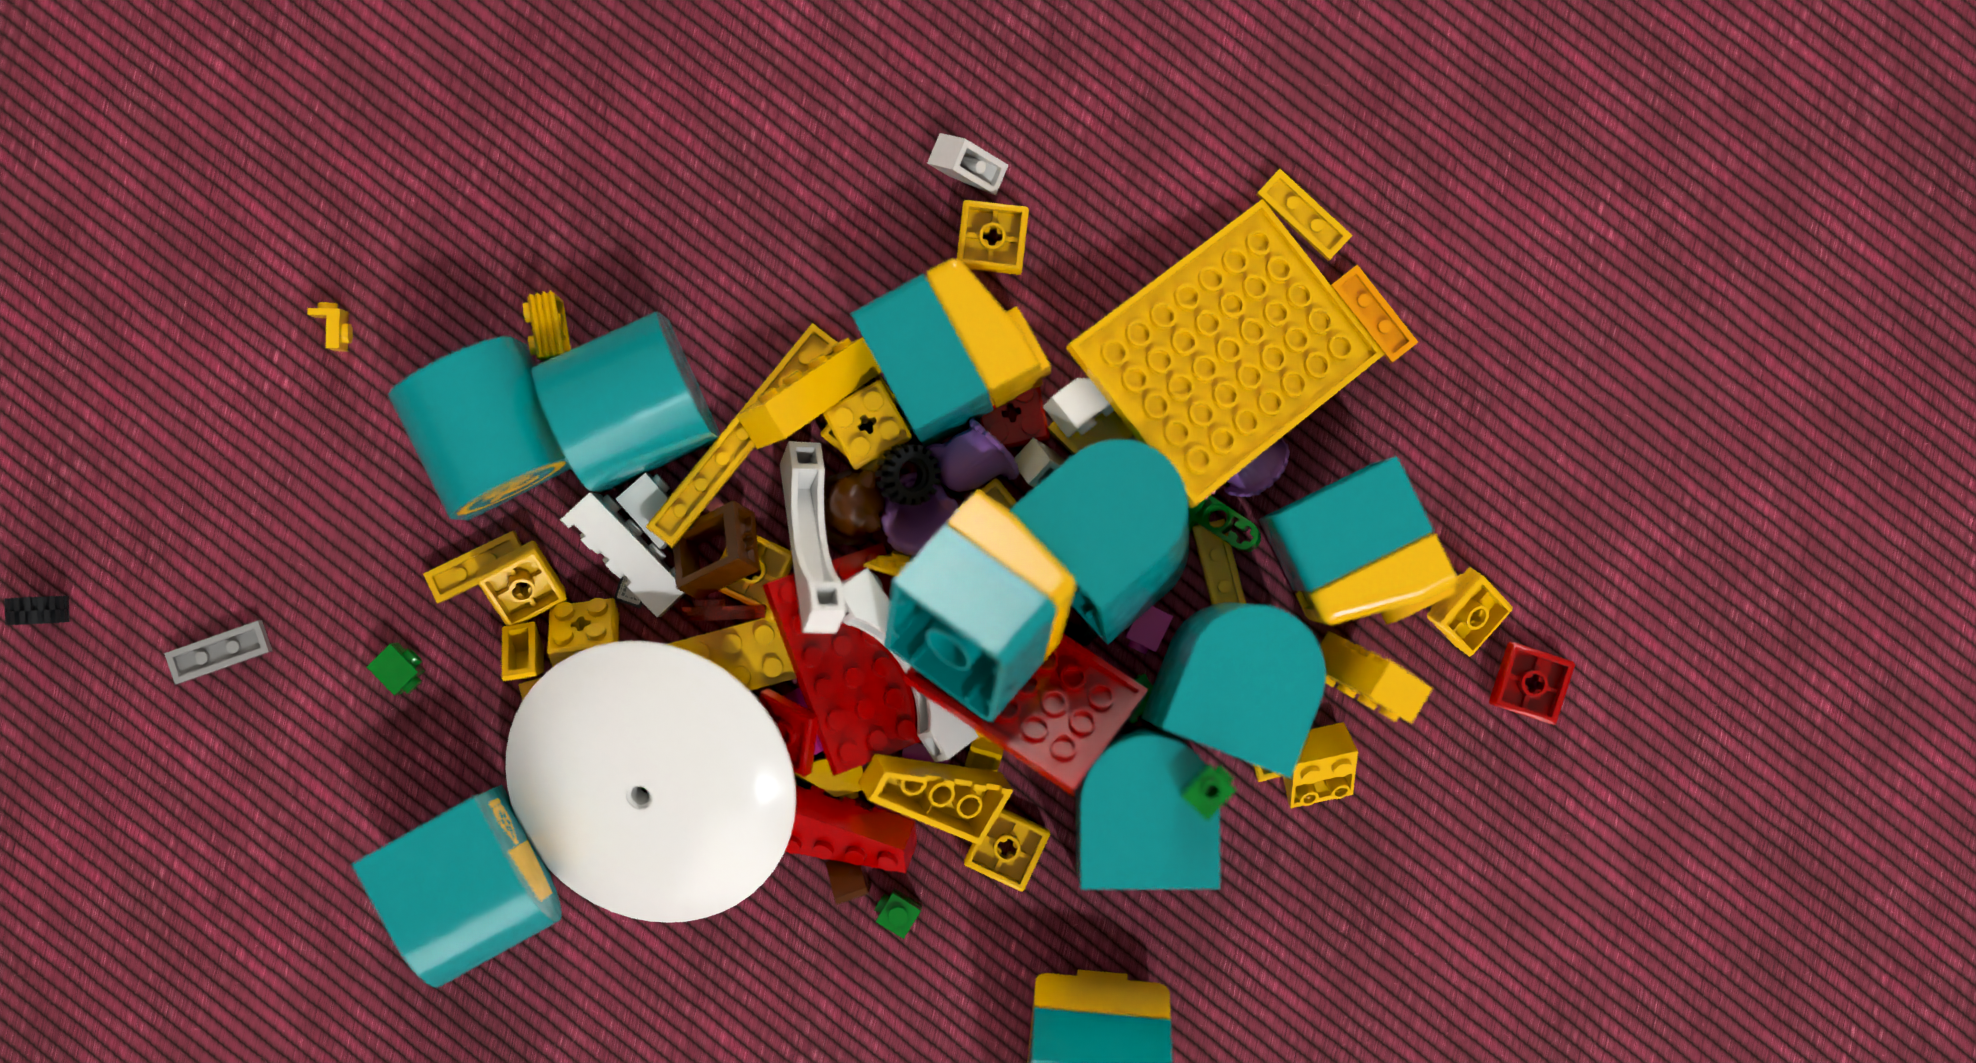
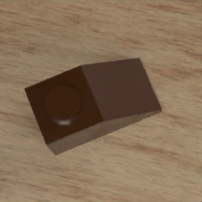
(847, 880)

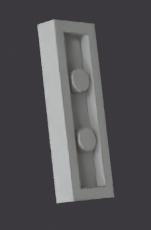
(218, 652)

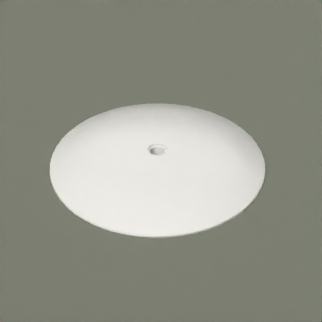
(684, 733)

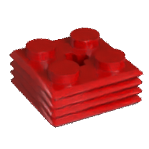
(1028, 424)
(1540, 702)

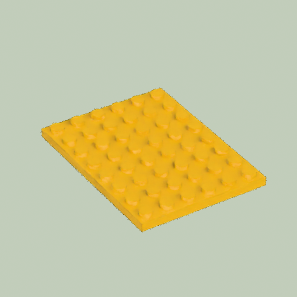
(1226, 351)

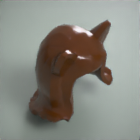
(852, 507)

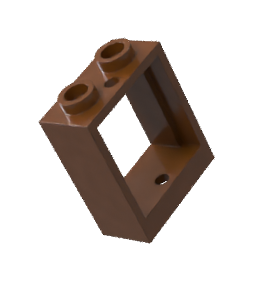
(741, 548)

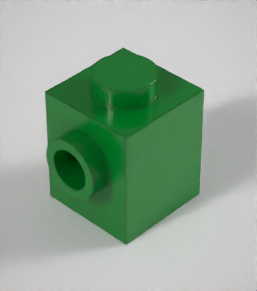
(398, 669)
(1209, 790)
(897, 912)

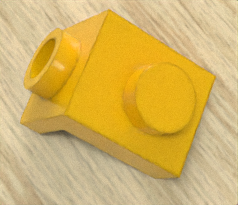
(338, 330)

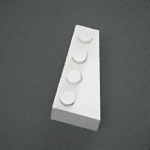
(625, 551)

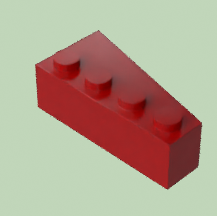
(850, 833)

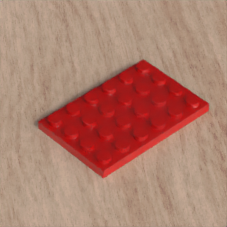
(847, 676)
(1058, 716)

